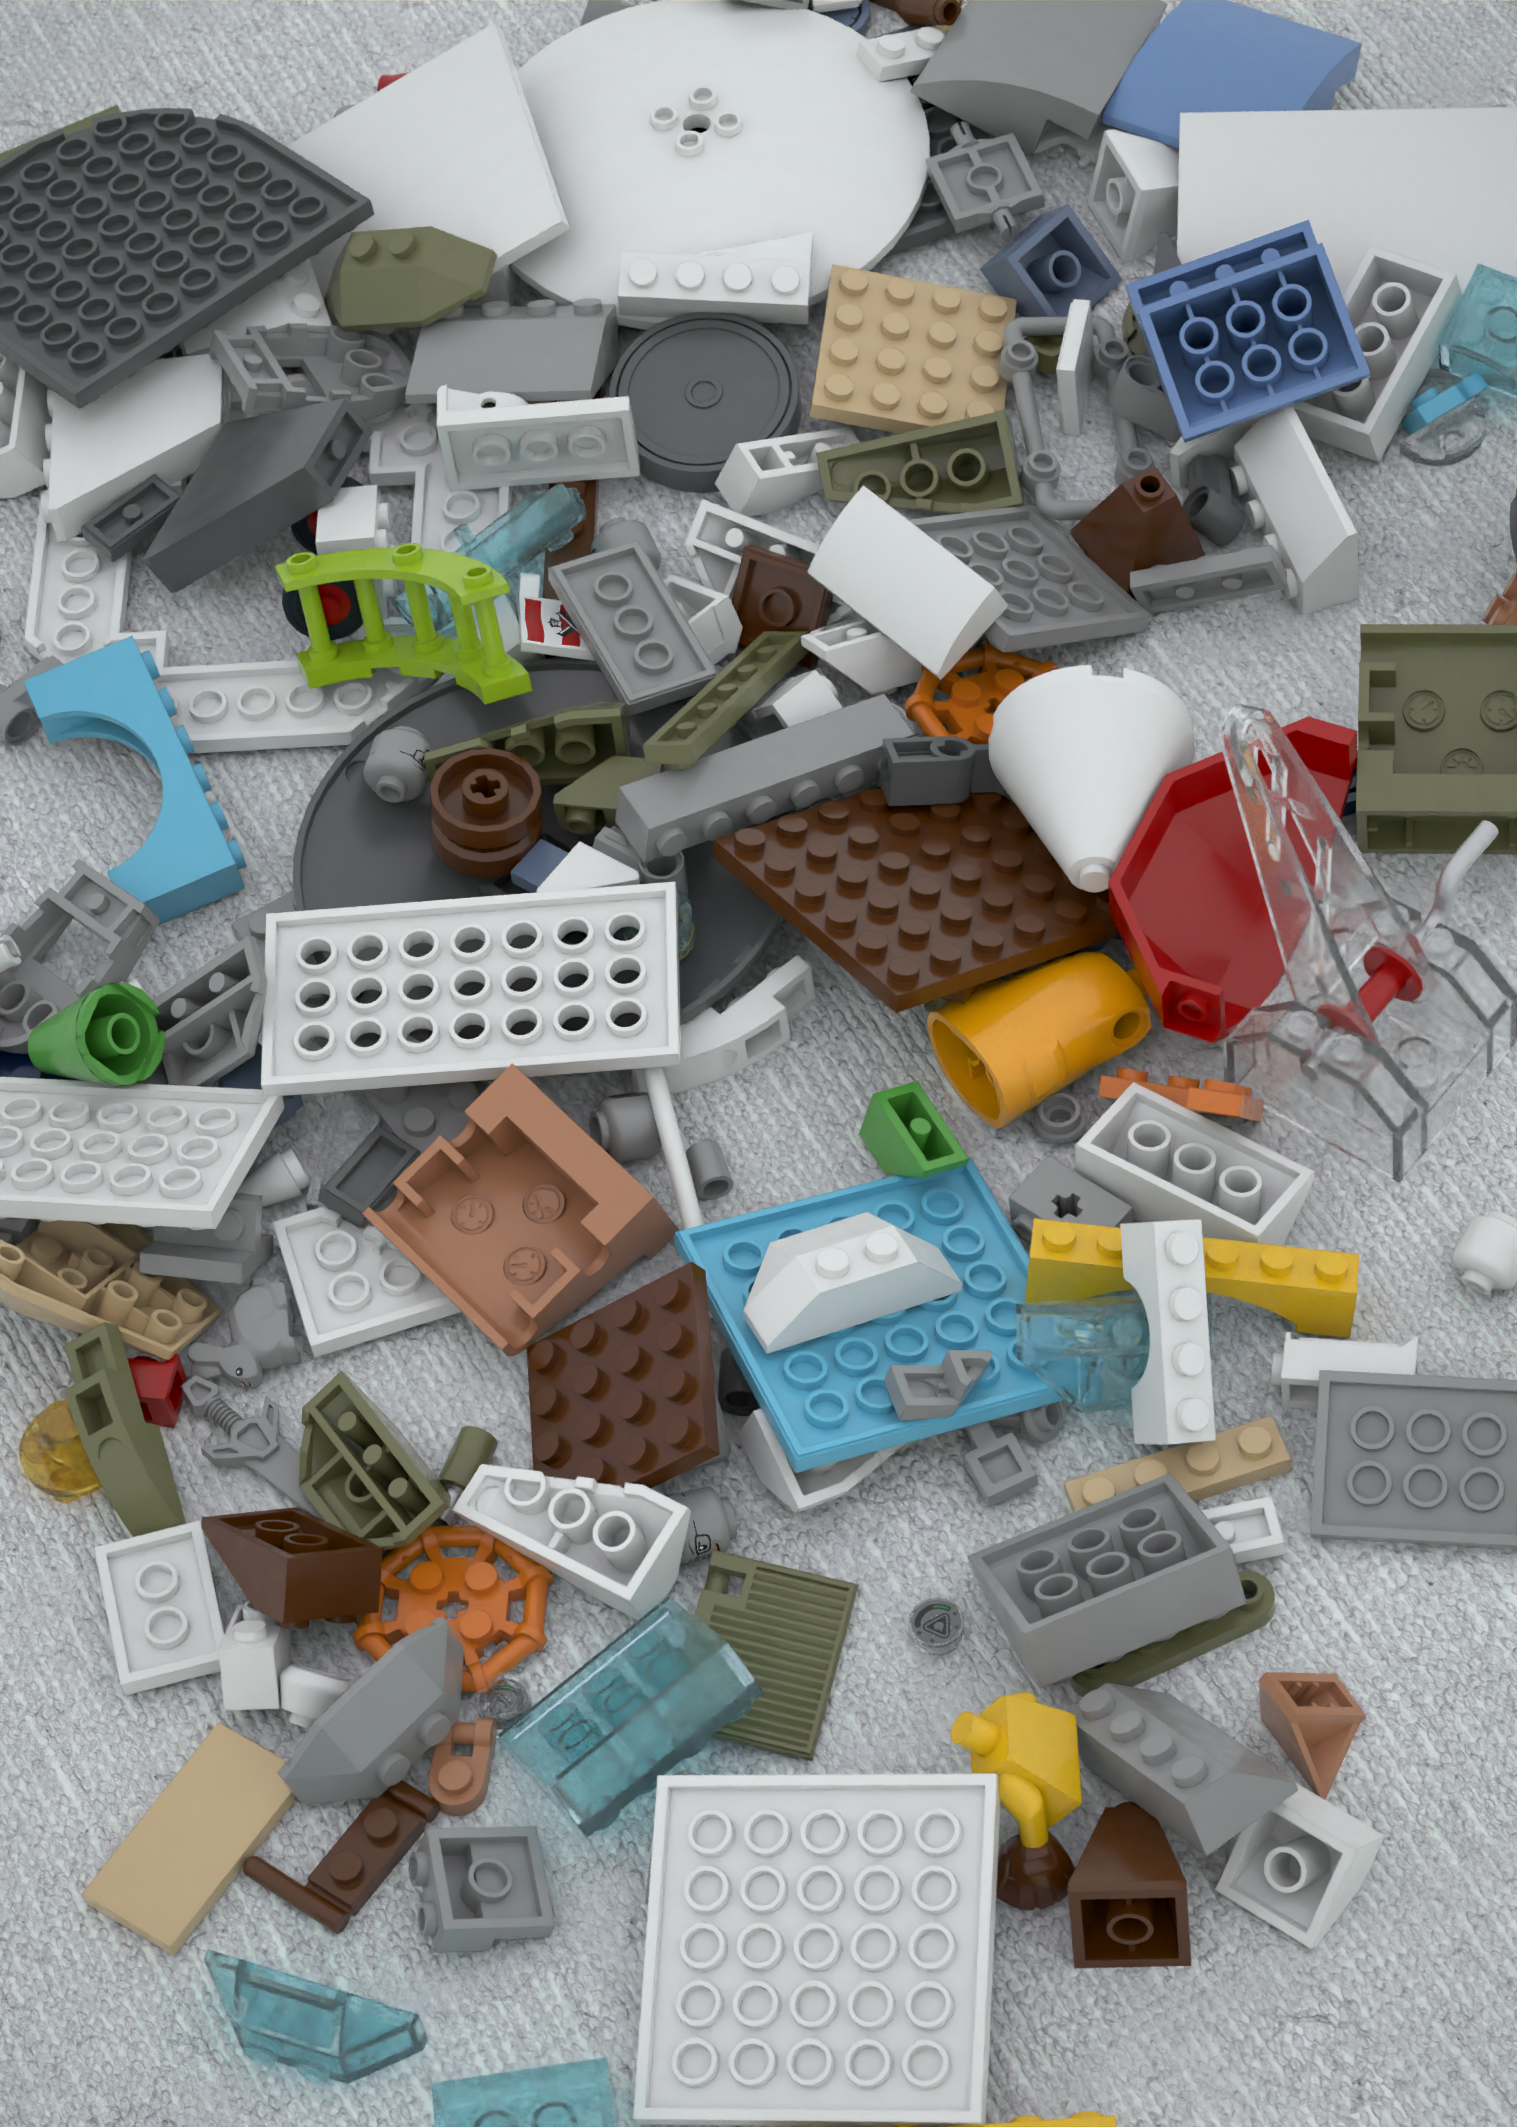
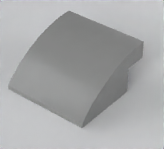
(1036, 63)

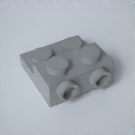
(481, 1887)

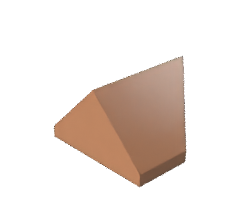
(1311, 1721)

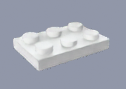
(161, 1607)

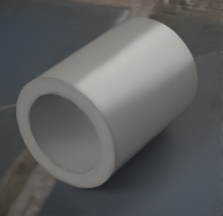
(709, 1170)

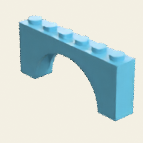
(115, 699)

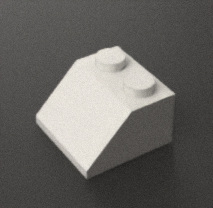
(1300, 1865)

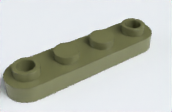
(1186, 1644)

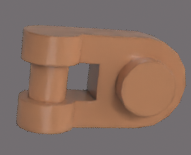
(458, 1780)

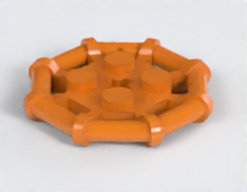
(970, 696)
(466, 1581)

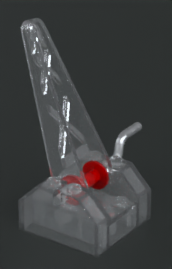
(1313, 1037)

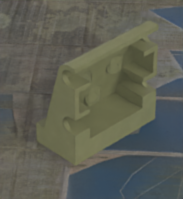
(1436, 737)

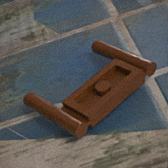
(356, 1861)

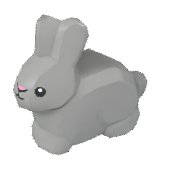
(260, 1337)

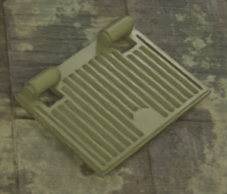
(789, 1638)

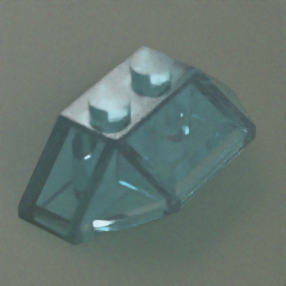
(1088, 1347)
(311, 2024)

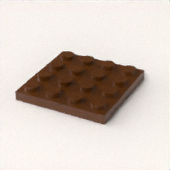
(628, 1387)

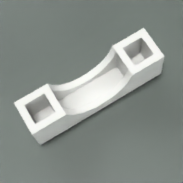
(1176, 1390)

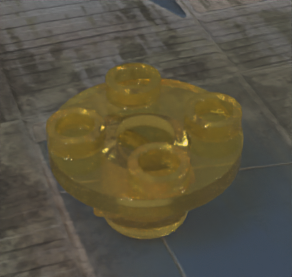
(55, 1455)

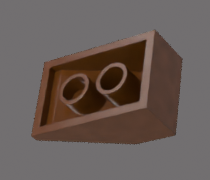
(298, 1565)

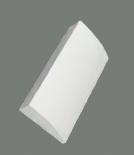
(905, 583)

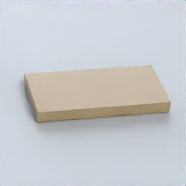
(193, 1840)

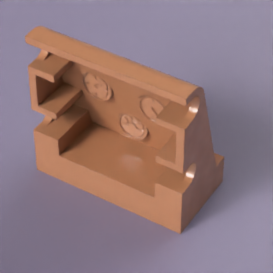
(520, 1215)

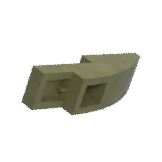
(117, 1440)

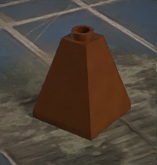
(1137, 529)
(1128, 1896)

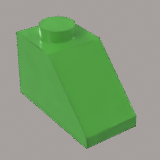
(909, 1134)

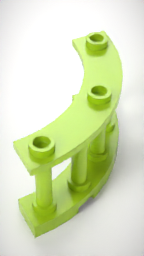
(474, 662)

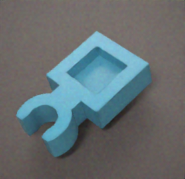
(1433, 405)

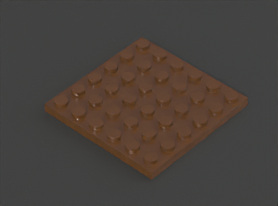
(918, 892)

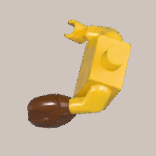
(1038, 1785)

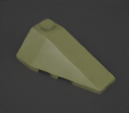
(934, 469)

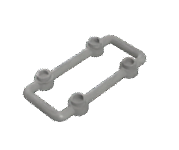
(1040, 468)

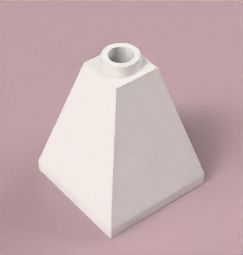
(1135, 192)

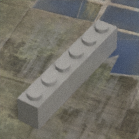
(758, 779)

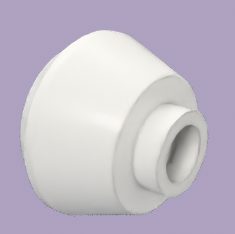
(309, 1693)

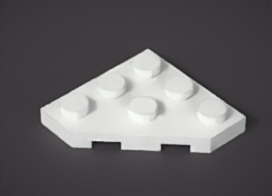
(353, 1282)

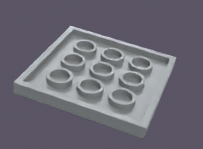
(1042, 576)

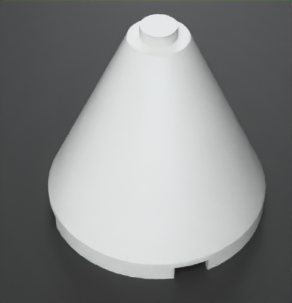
(1087, 760)

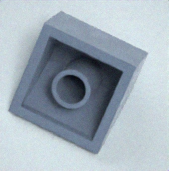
(1051, 266)

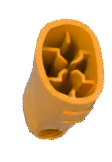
(1037, 1032)

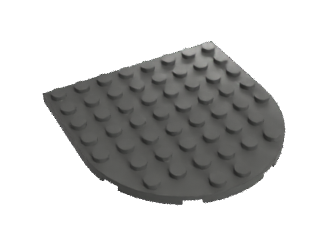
(147, 236)

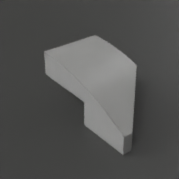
(935, 1390)

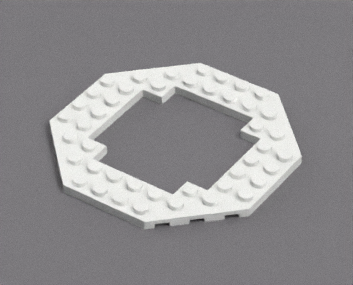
(82, 603)

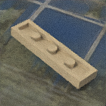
(1201, 1468)

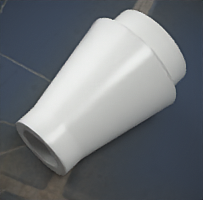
(277, 1178)

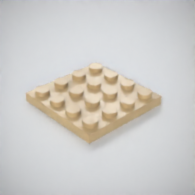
(908, 352)

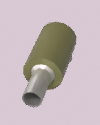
(469, 1451)

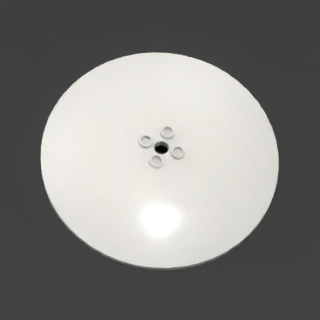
(789, 146)

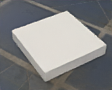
(1075, 367)

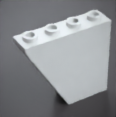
(140, 428)

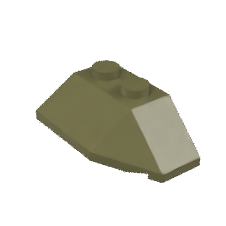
(405, 278)
(364, 1469)

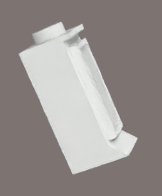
(1303, 1359)

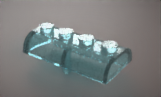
(509, 544)

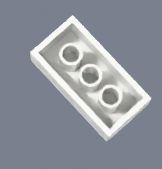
(1399, 320)

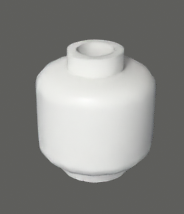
(1488, 1253)

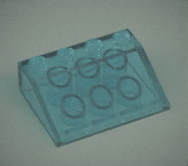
(630, 1715)

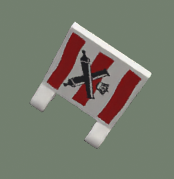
(546, 624)

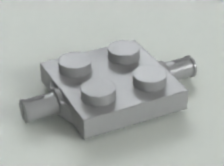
(984, 182)

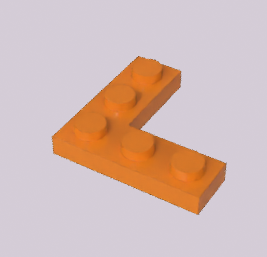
(1216, 1098)

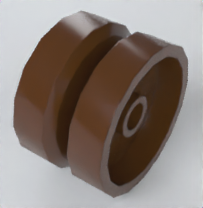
(485, 812)

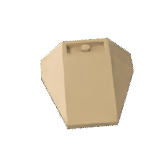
(90, 1276)

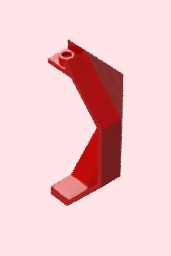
(1193, 893)

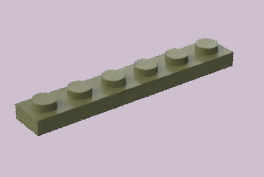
(725, 699)

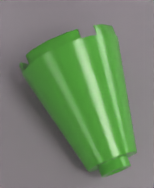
(101, 1038)

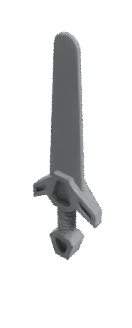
(252, 1443)

